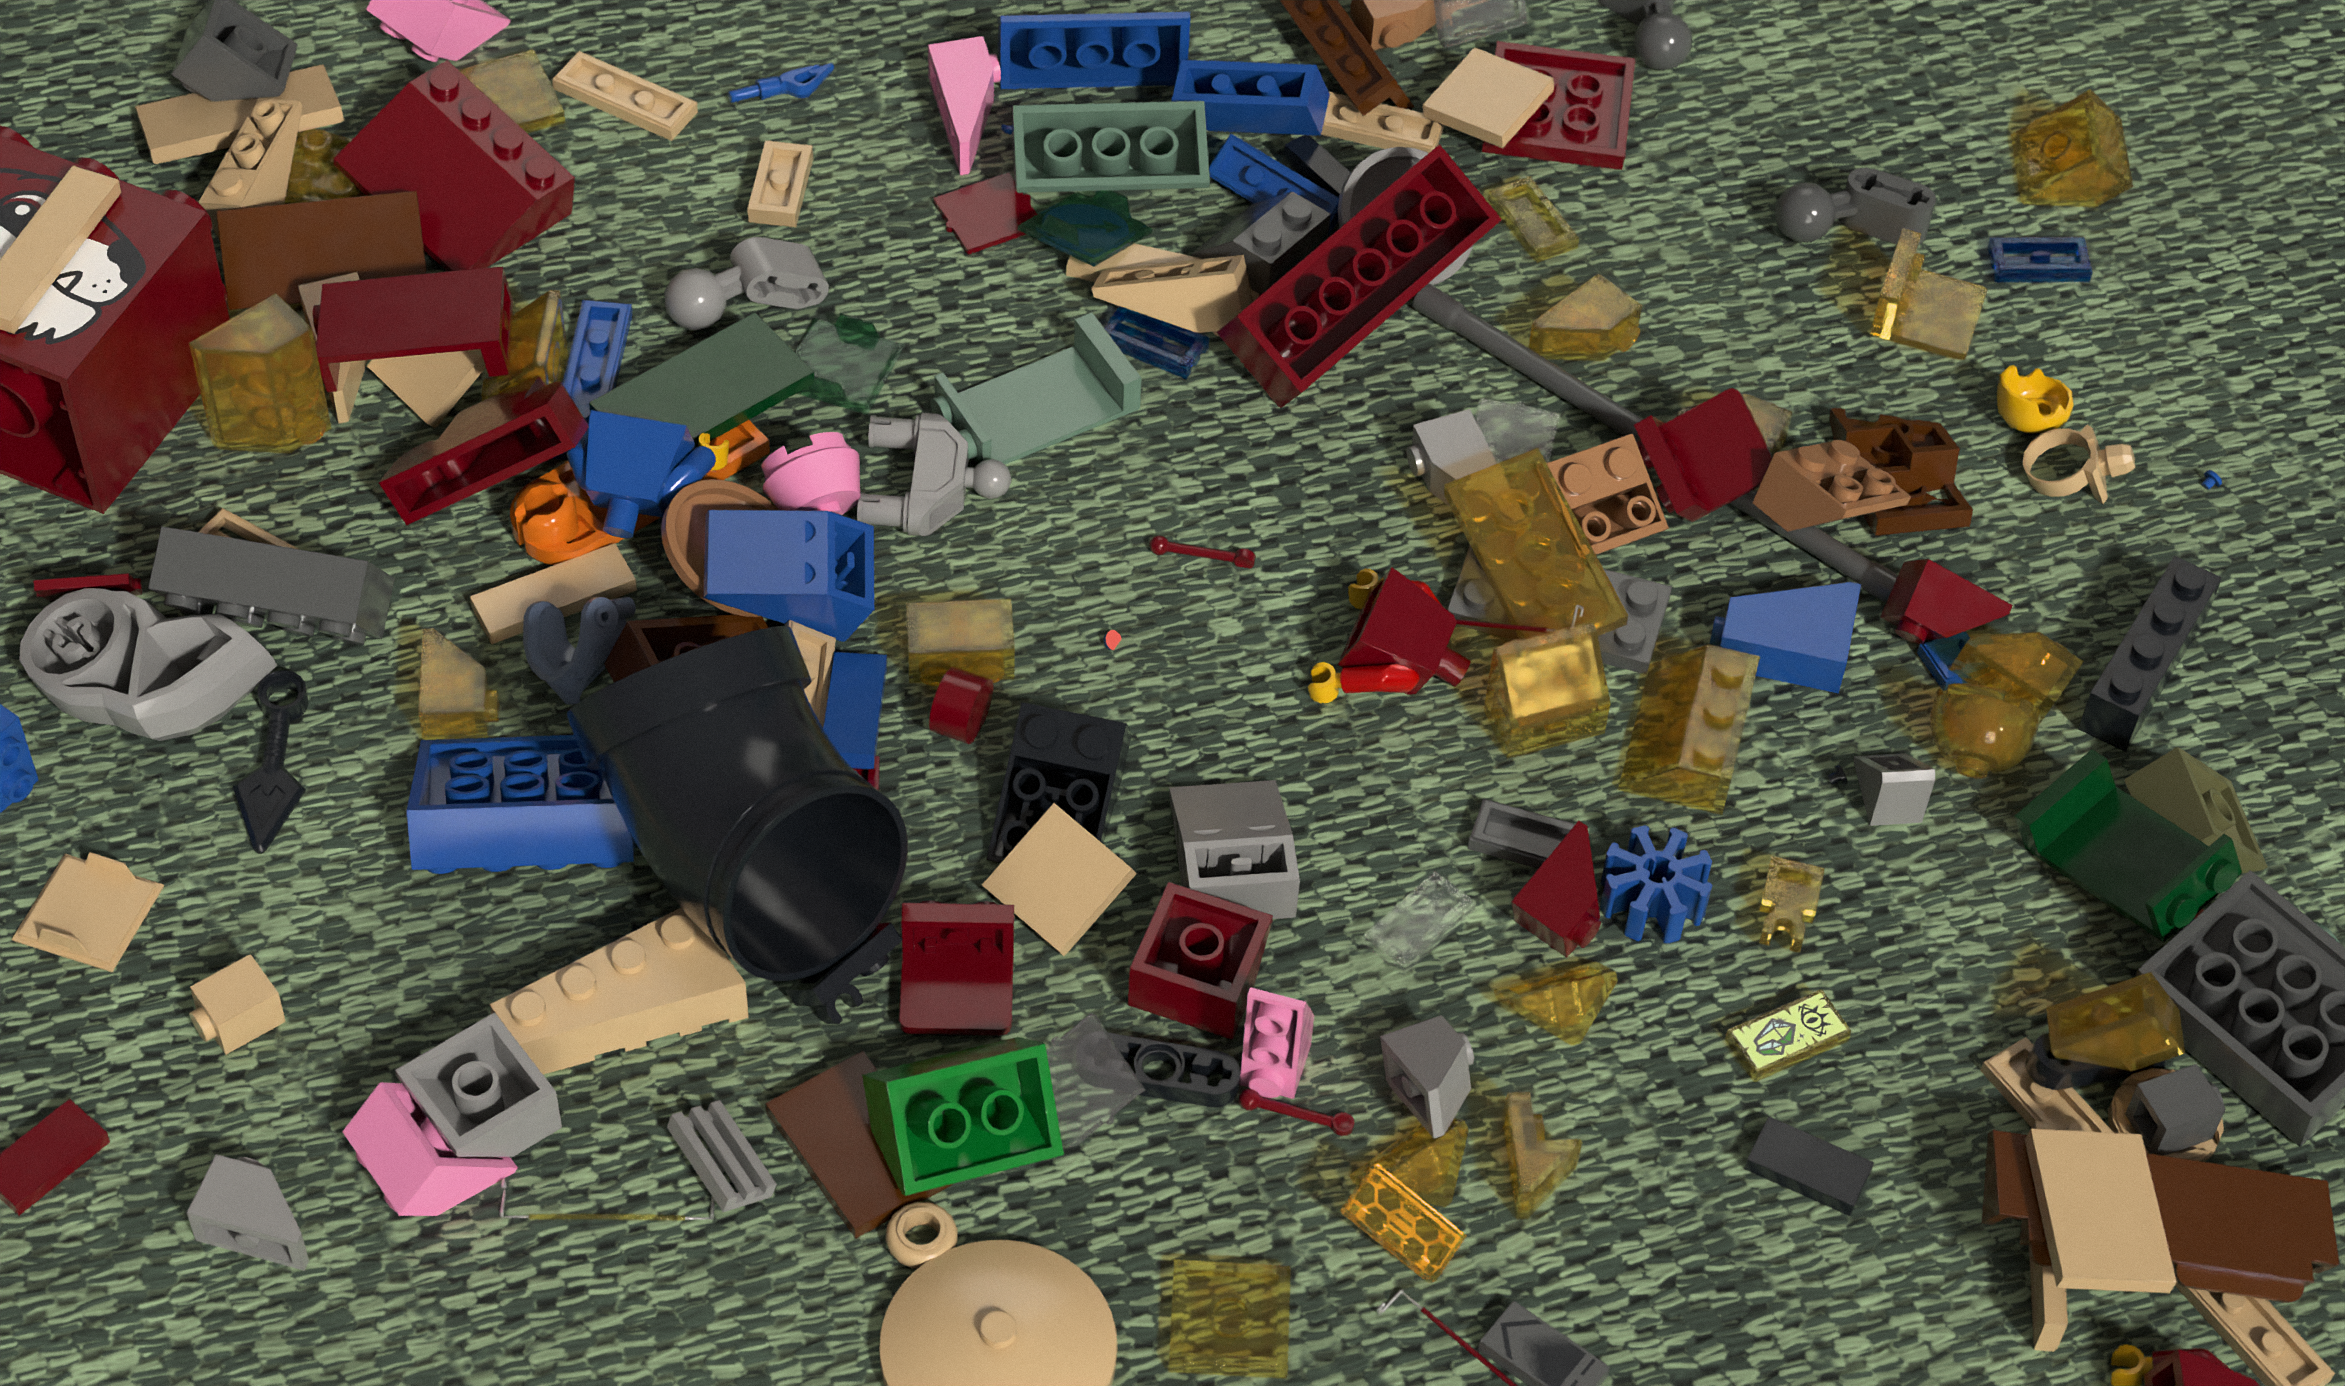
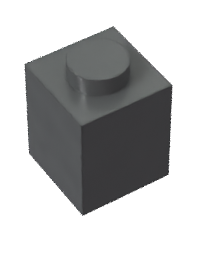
(2176, 1110)

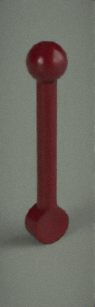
(1242, 558)
(1341, 1123)

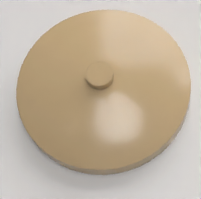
(998, 1320)

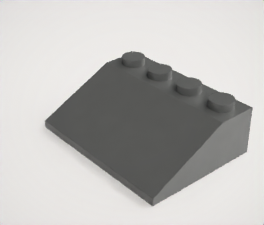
(2262, 1004)

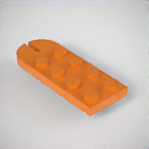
(563, 523)

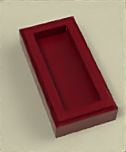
(48, 1155)

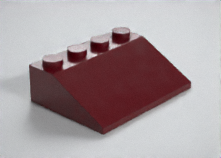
(474, 170)

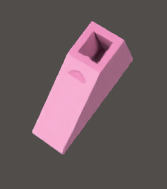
(1275, 1043)

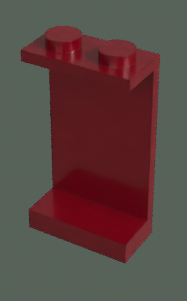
(414, 318)

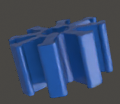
(1655, 884)

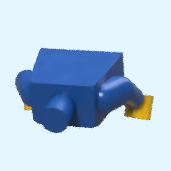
(639, 466)

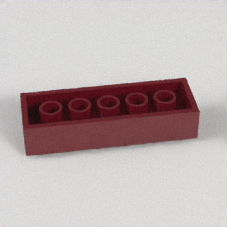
(1359, 276)

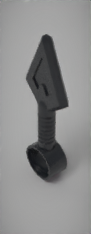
(271, 791)

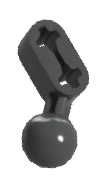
(1661, 36)
(1871, 205)

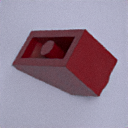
(1938, 603)
(1562, 896)

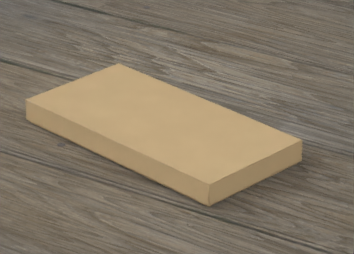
(198, 126)

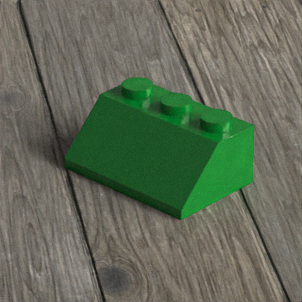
(964, 1114)

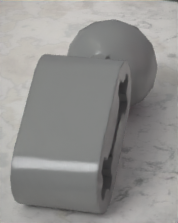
(762, 268)

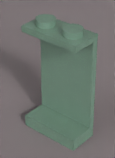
(1043, 399)

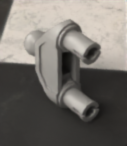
(938, 475)

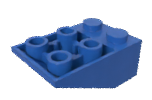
(792, 567)

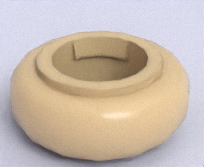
(917, 1214)

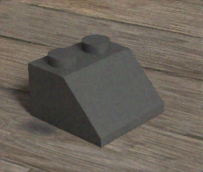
(233, 55)
(1271, 237)

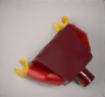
(1394, 642)

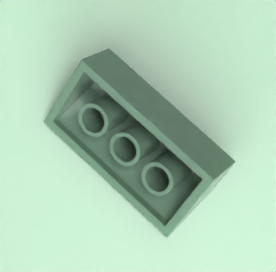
(1110, 146)

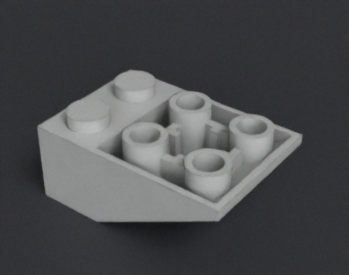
(1237, 845)

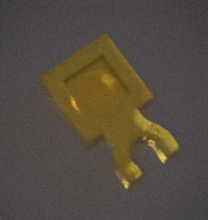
(1790, 899)

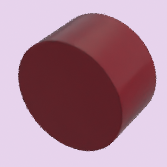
(961, 705)

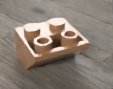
(1824, 486)
(1610, 493)

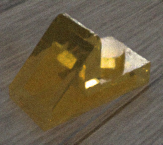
(1534, 1163)

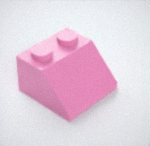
(439, 26)
(413, 1159)

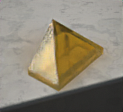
(1562, 1001)
(1423, 1162)

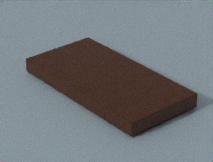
(307, 242)

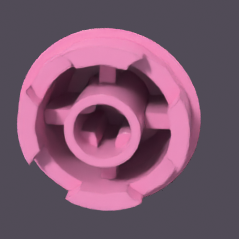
(814, 476)

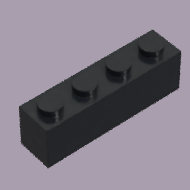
(2149, 653)

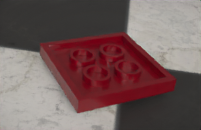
(1585, 113)

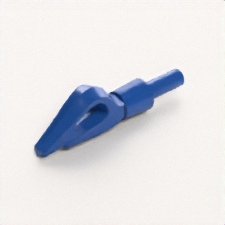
(797, 82)

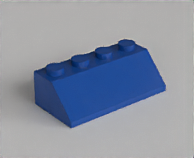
(1092, 49)

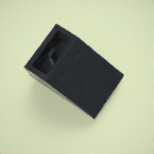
(1063, 762)

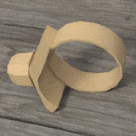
(2112, 461)

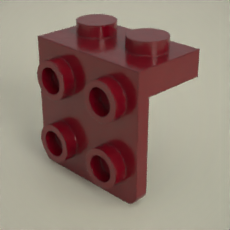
(1705, 455)
(957, 968)

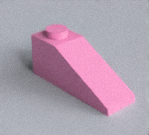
(963, 87)

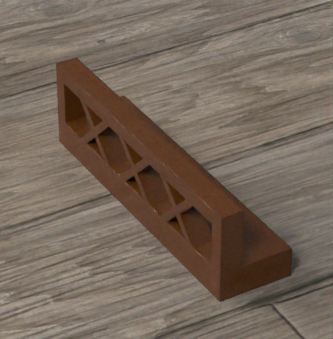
(1346, 53)

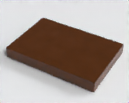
(833, 1139)

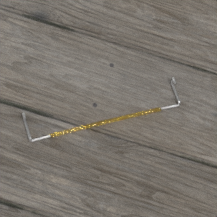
(601, 1216)

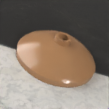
(685, 528)

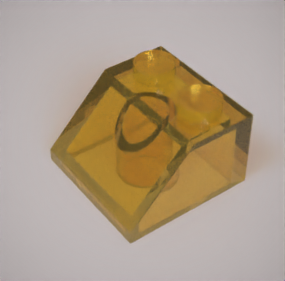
(2072, 155)
(536, 345)

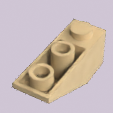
(257, 162)

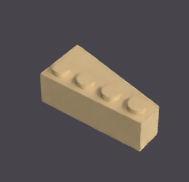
(626, 994)

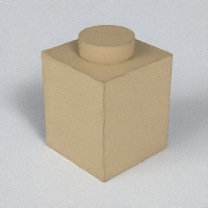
(236, 1005)

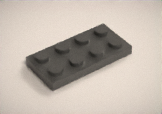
(1625, 647)

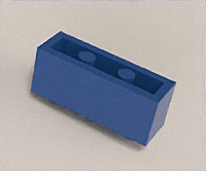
(1255, 96)

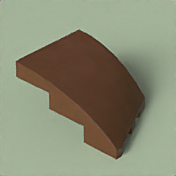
(1920, 460)

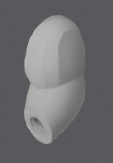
(133, 668)

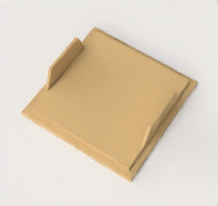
(88, 911)

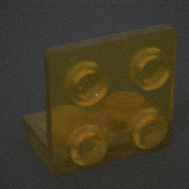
(1924, 306)

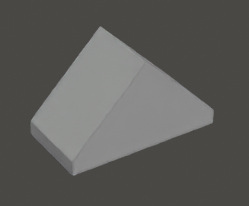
(1894, 787)

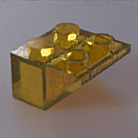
(1547, 690)

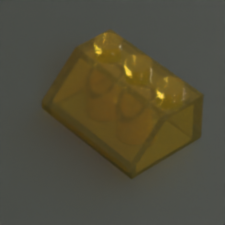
(261, 381)
(1690, 727)

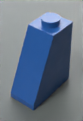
(1796, 632)

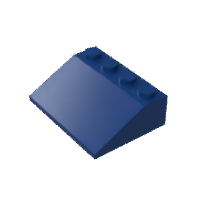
(511, 806)

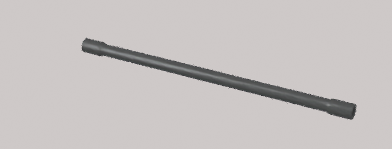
(1454, 316)

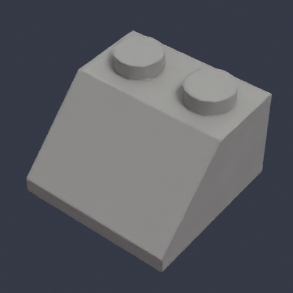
(483, 1092)

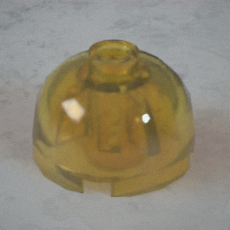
(1981, 730)

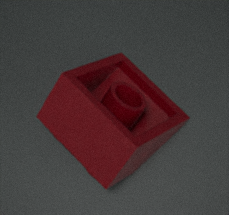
(1198, 960)

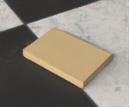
(2099, 1211)

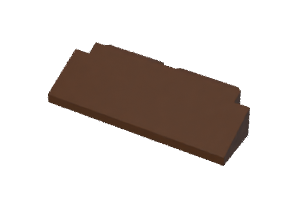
(2222, 1222)

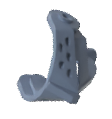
(556, 660)

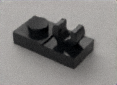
(825, 986)

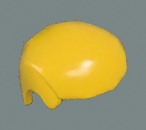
(2033, 401)

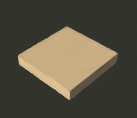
(1488, 97)
(430, 381)
(1059, 879)

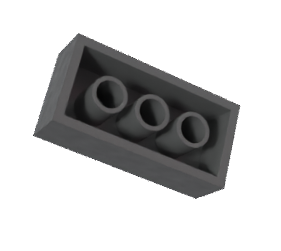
(273, 584)

